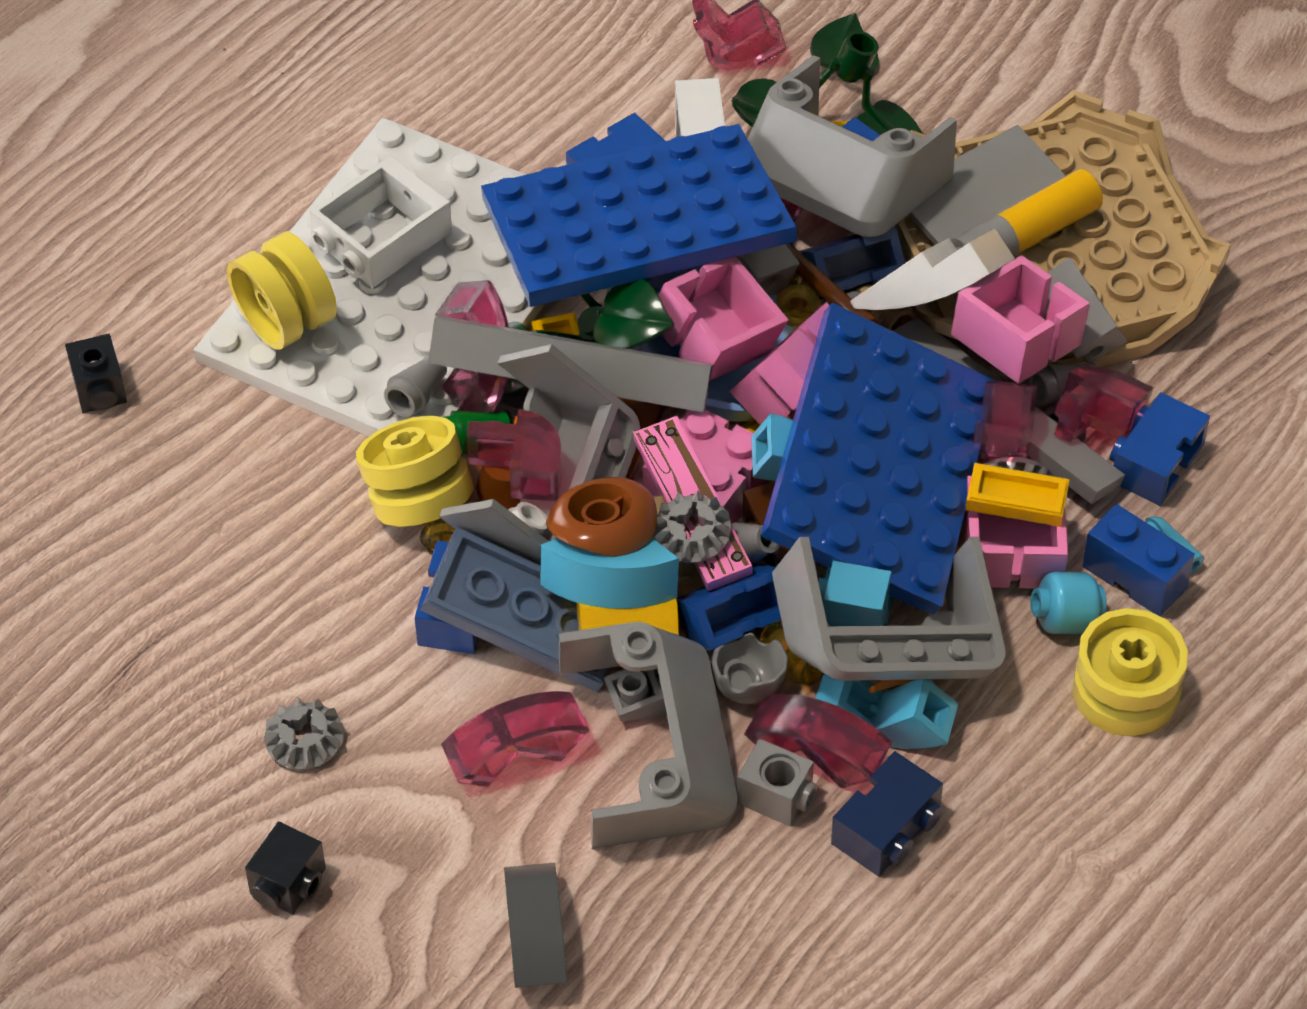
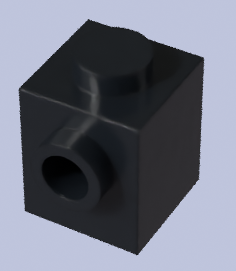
(97, 382)
(285, 869)

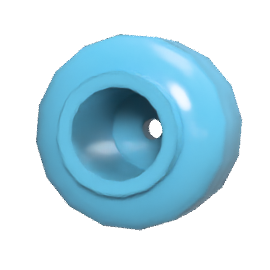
(1067, 602)

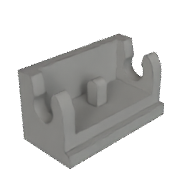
(1100, 331)

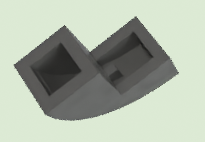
(535, 925)

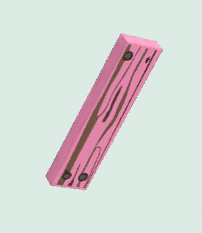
(676, 470)

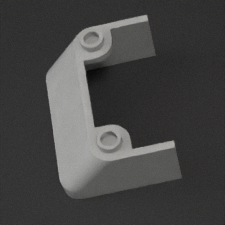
(840, 173)
(593, 437)
(946, 645)
(676, 793)

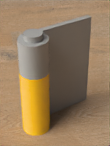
(1010, 189)

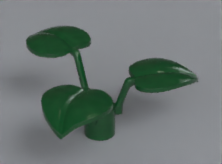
(853, 56)
(628, 319)

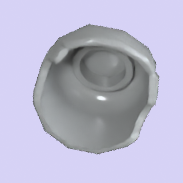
(749, 669)

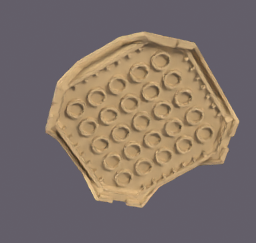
(1136, 251)

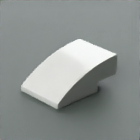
(936, 273)

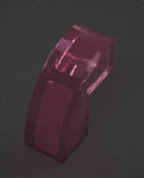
(477, 303)
(527, 726)
(827, 734)

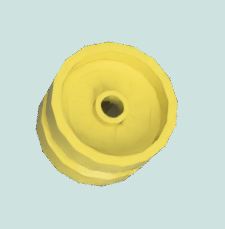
(281, 290)
(414, 470)
(1129, 672)

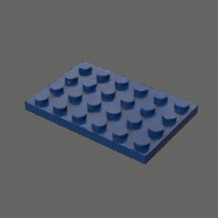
(637, 214)
(879, 457)

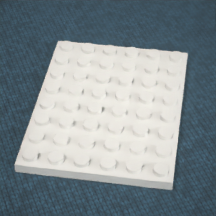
(384, 328)

